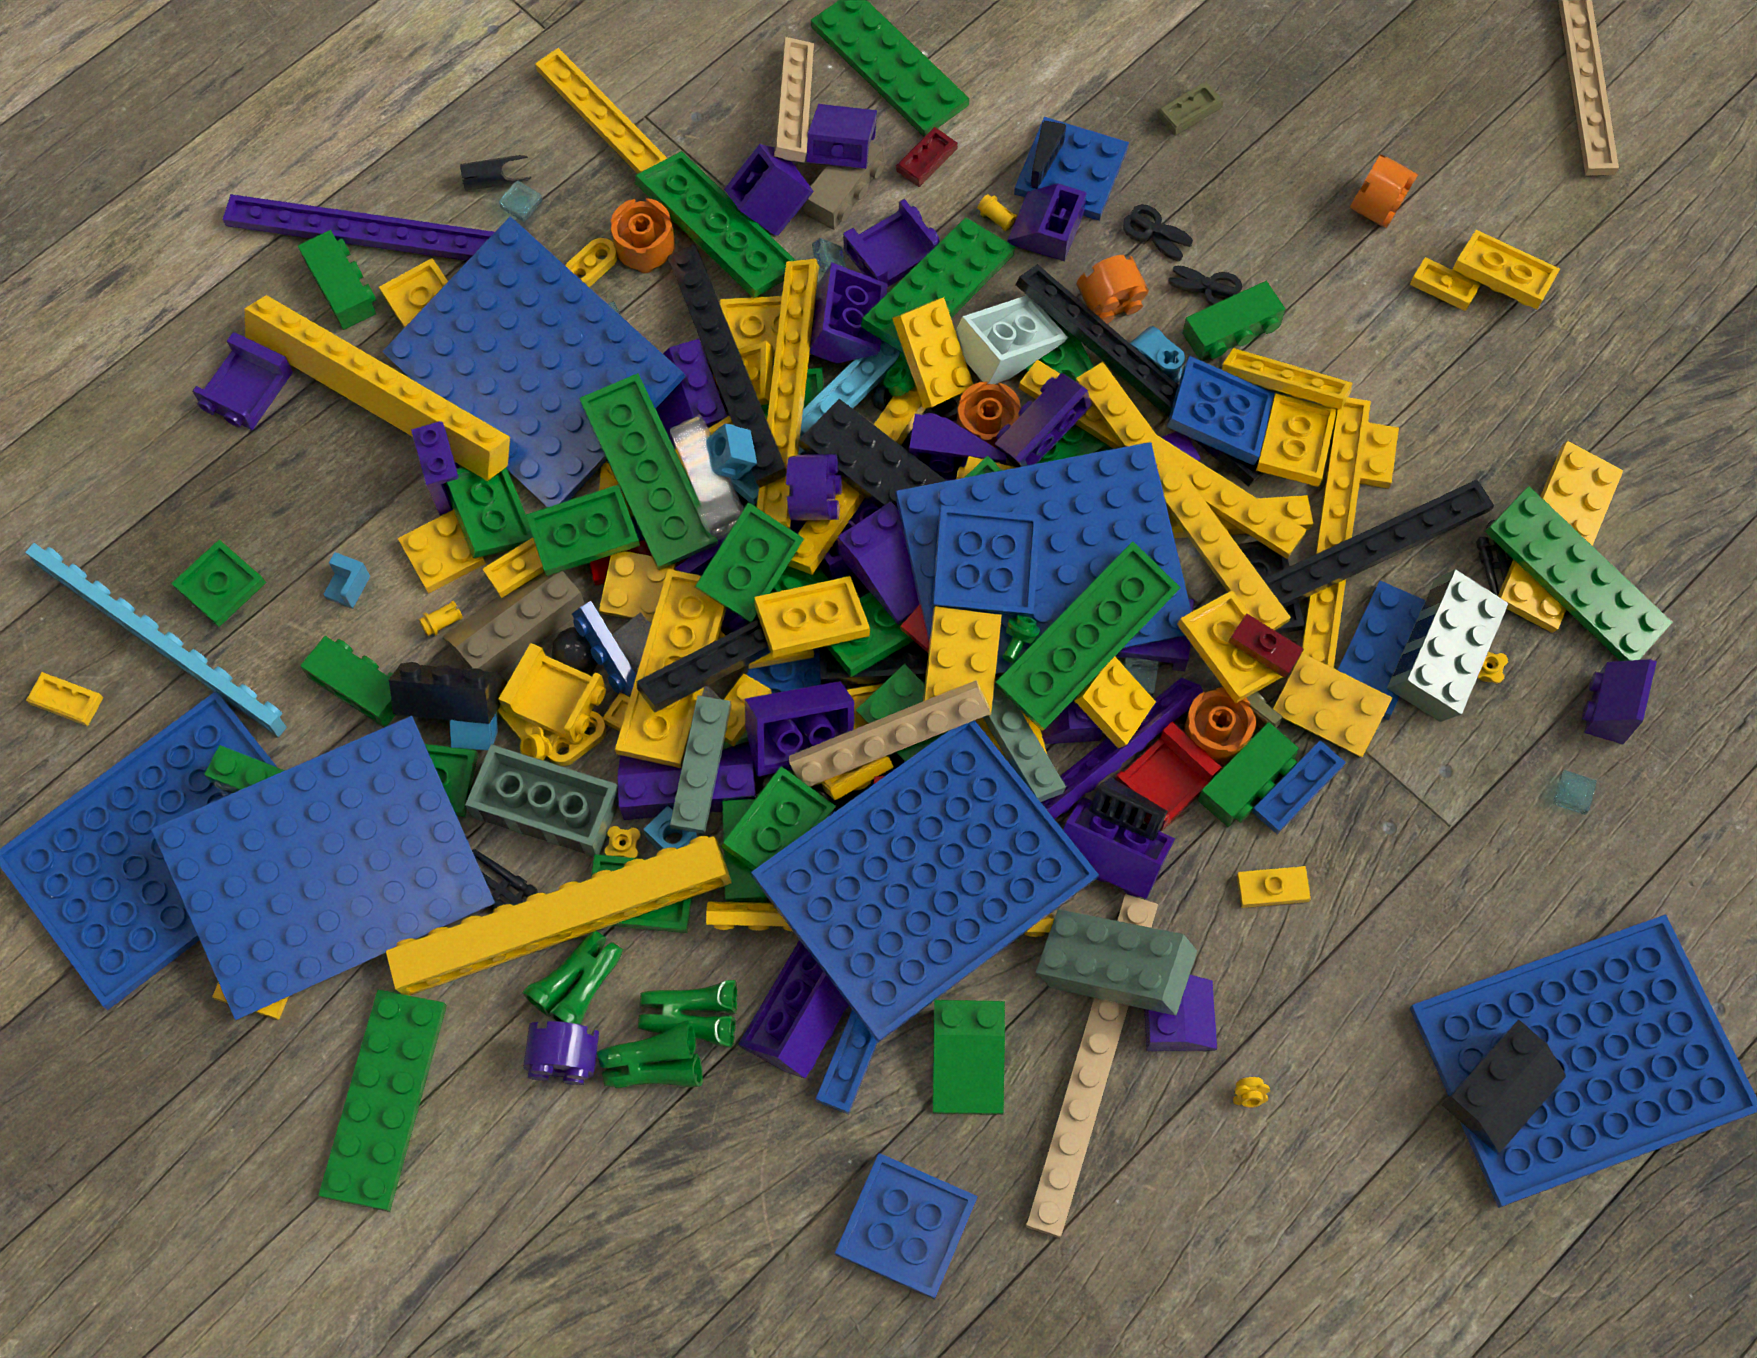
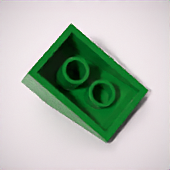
(968, 1057)

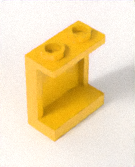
(552, 694)

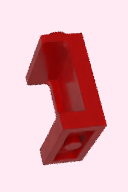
(1170, 773)

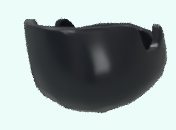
(573, 650)

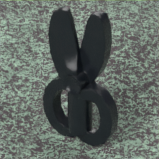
(1160, 233)
(1197, 282)

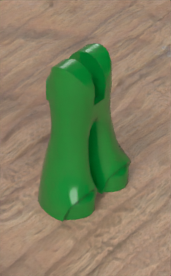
(549, 991)
(715, 998)
(637, 1061)

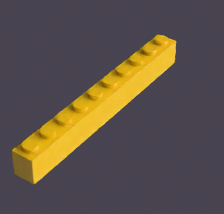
(375, 385)
(558, 915)

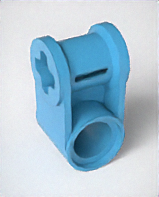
(1160, 352)

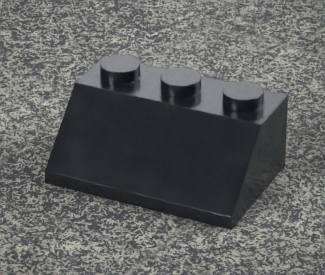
(446, 692)
(1506, 1087)

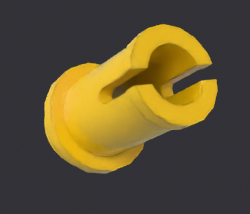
(996, 212)
(440, 618)

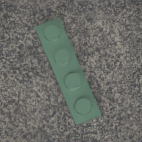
(1023, 748)
(701, 764)

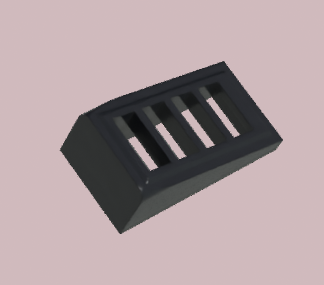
(1049, 144)
(1110, 811)

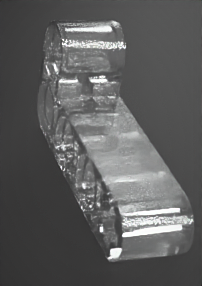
(716, 493)

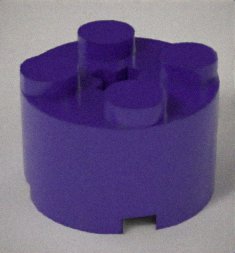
(813, 487)
(560, 1051)

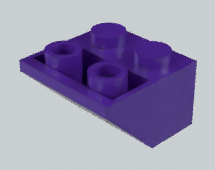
(768, 189)
(1049, 220)

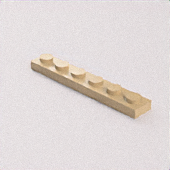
(794, 100)
(890, 734)

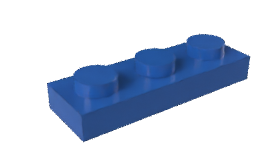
(604, 648)
(1298, 787)
(847, 1066)

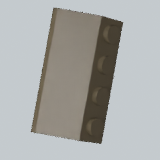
(508, 624)

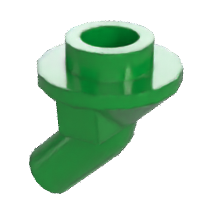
(1023, 630)

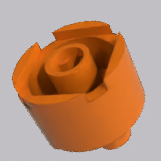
(1383, 191)
(642, 234)
(1113, 287)
(987, 409)
(1219, 708)

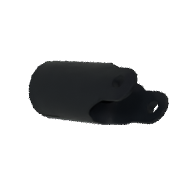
(488, 173)

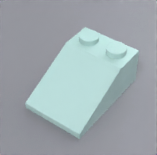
(1007, 338)

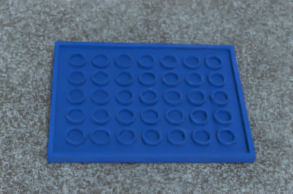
(518, 349)
(1088, 517)
(97, 867)
(322, 867)
(924, 877)
(1635, 1050)

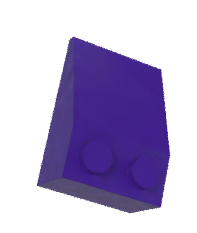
(947, 445)
(880, 559)

